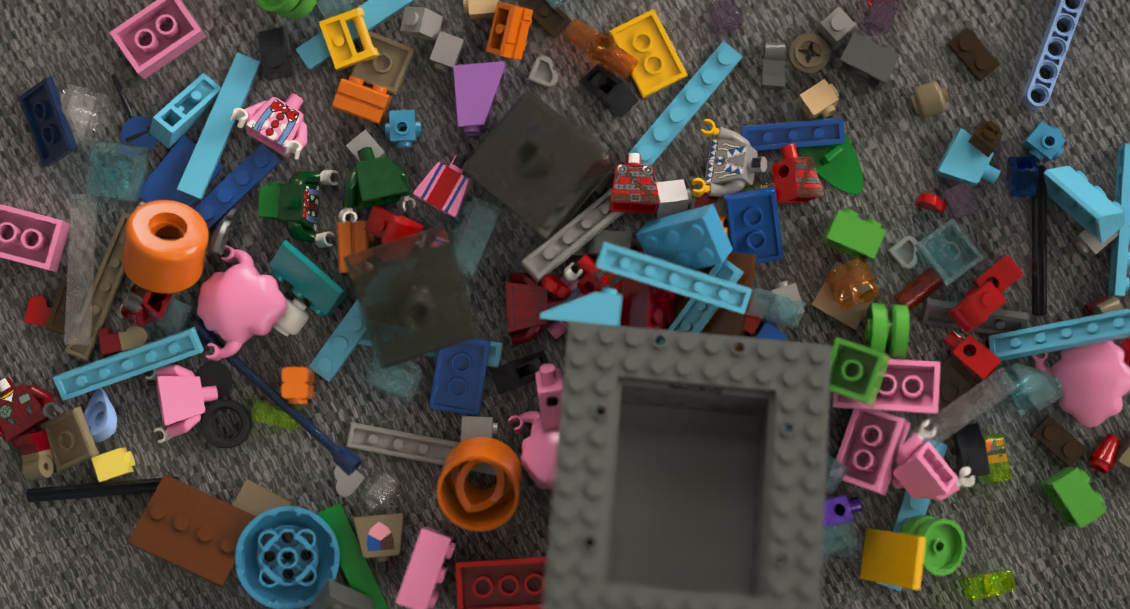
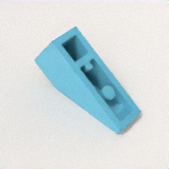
(184, 110)
(593, 308)

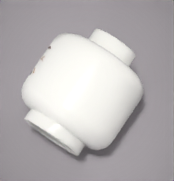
(293, 319)

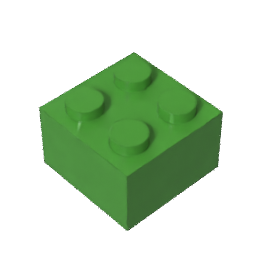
(853, 235)
(856, 371)
(1074, 496)

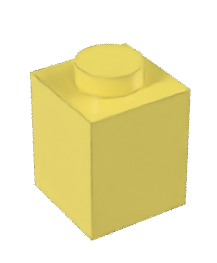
(113, 464)

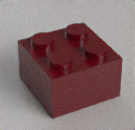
(646, 305)

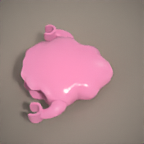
(239, 303)
(1091, 381)
(538, 450)

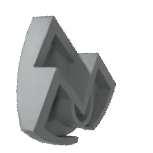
(219, 237)

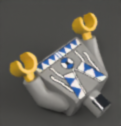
(730, 163)

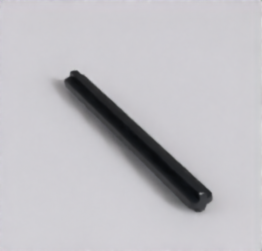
(1039, 246)
(93, 490)

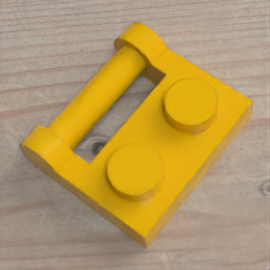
(341, 43)

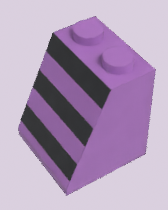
(477, 95)

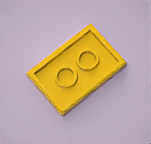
(656, 56)
(893, 558)

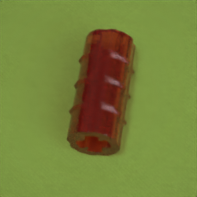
(919, 289)

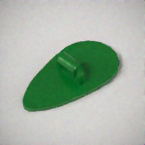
(836, 165)

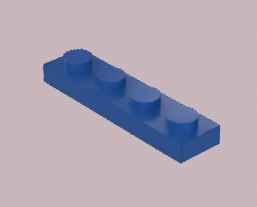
(800, 133)
(237, 185)

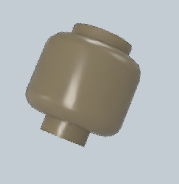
(930, 99)

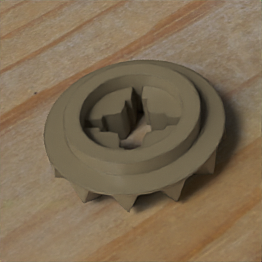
(819, 47)

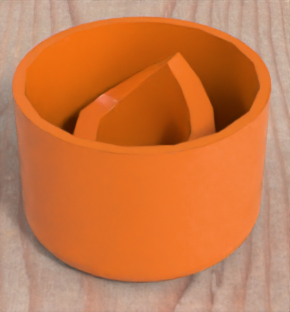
(159, 263)
(474, 506)

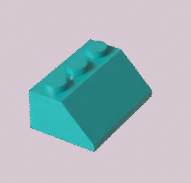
(307, 279)

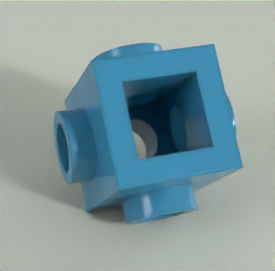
(398, 120)
(1036, 142)

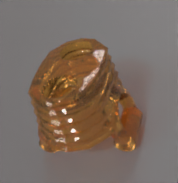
(846, 281)

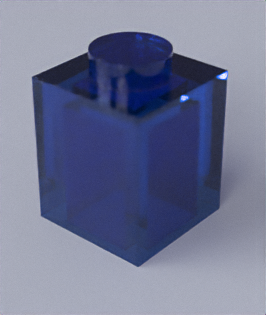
(1021, 176)

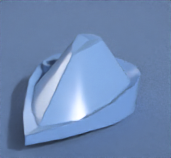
(100, 416)

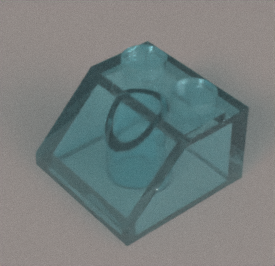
(117, 170)
(949, 252)
(1035, 387)

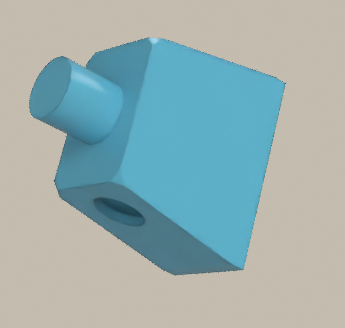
(965, 162)

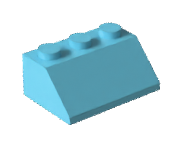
(1084, 202)

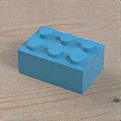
(687, 238)

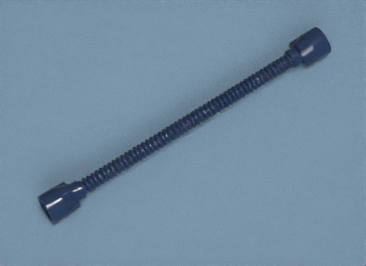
(344, 458)

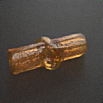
(609, 55)

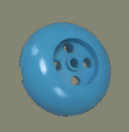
(265, 578)

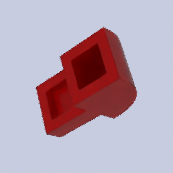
(390, 226)
(977, 307)

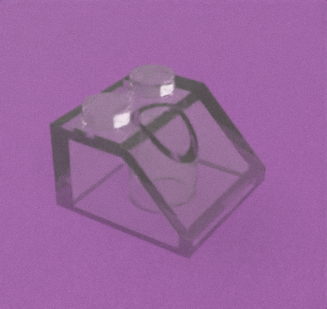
(84, 112)

